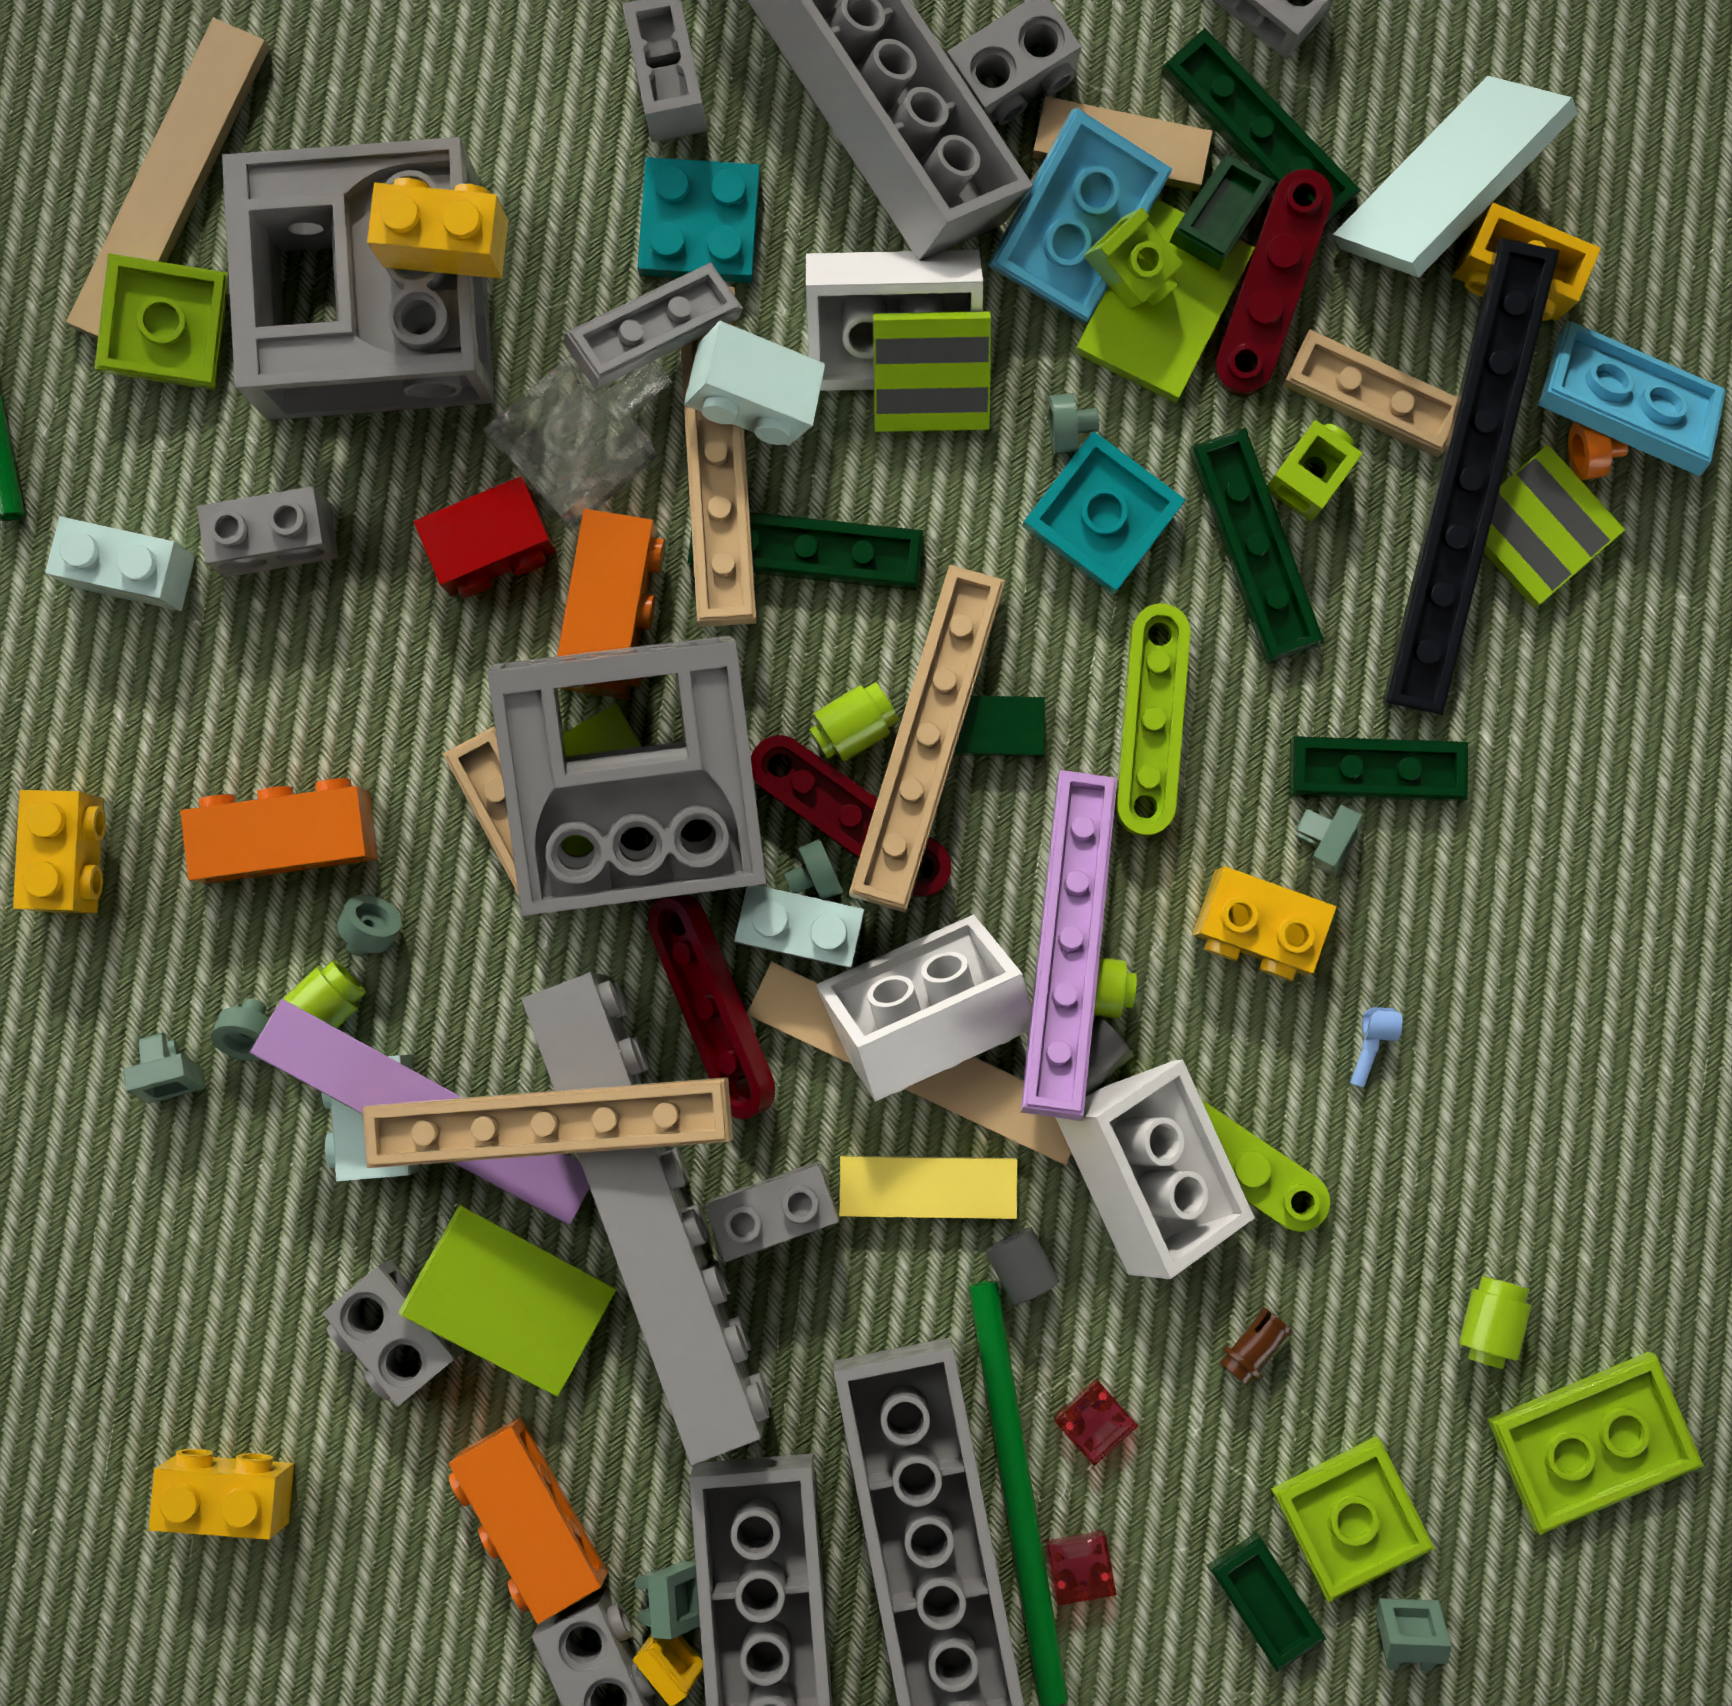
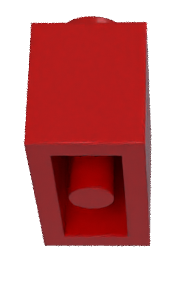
(485, 538)

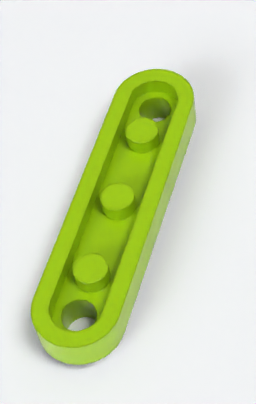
(1153, 719)
(1269, 1176)

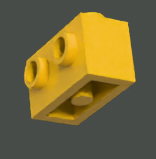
(438, 228)
(1572, 267)
(59, 852)
(1264, 923)
(221, 1495)

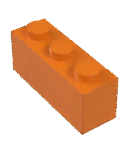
(610, 590)
(278, 832)
(527, 1521)

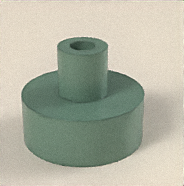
(1068, 422)
(815, 872)
(368, 925)
(239, 1029)

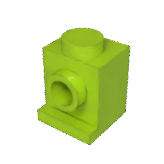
(1116, 260)
(1299, 488)

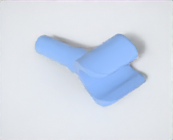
(1376, 1025)

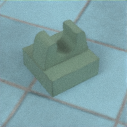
(1330, 837)
(162, 1071)
(672, 1600)
(1413, 1632)

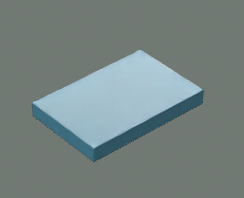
(1074, 201)
(1633, 398)

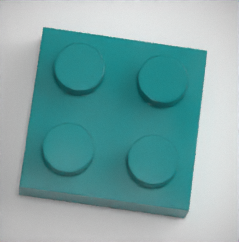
(698, 216)
(1103, 512)

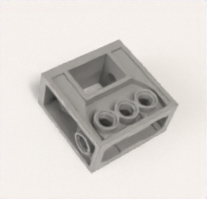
(397, 332)
(630, 787)

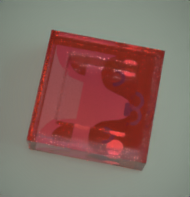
(1095, 1422)
(1081, 1567)

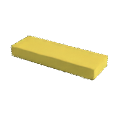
(928, 1187)

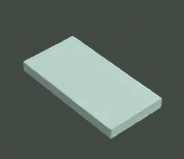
(1455, 174)

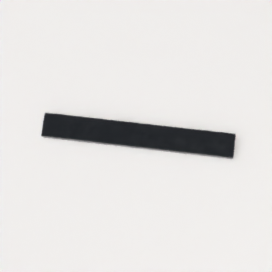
(1470, 475)

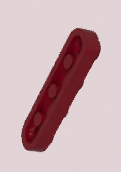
(1273, 282)
(832, 803)
(711, 1003)

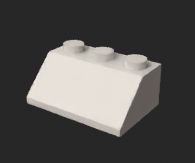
(850, 287)
(927, 1006)
(1156, 1171)

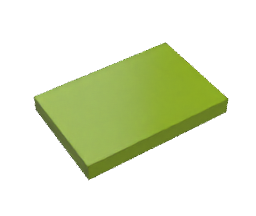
(1163, 341)
(507, 1300)
(1595, 1442)

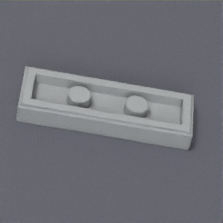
(652, 325)

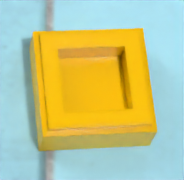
(669, 1667)

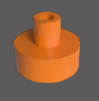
(1592, 452)

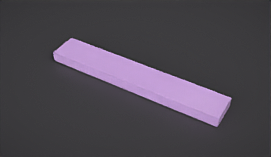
(1069, 946)
(366, 1077)

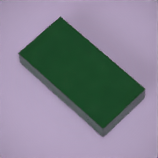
(1222, 212)
(1003, 727)
(1267, 1602)

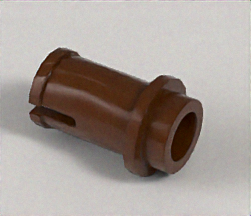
(1255, 1347)

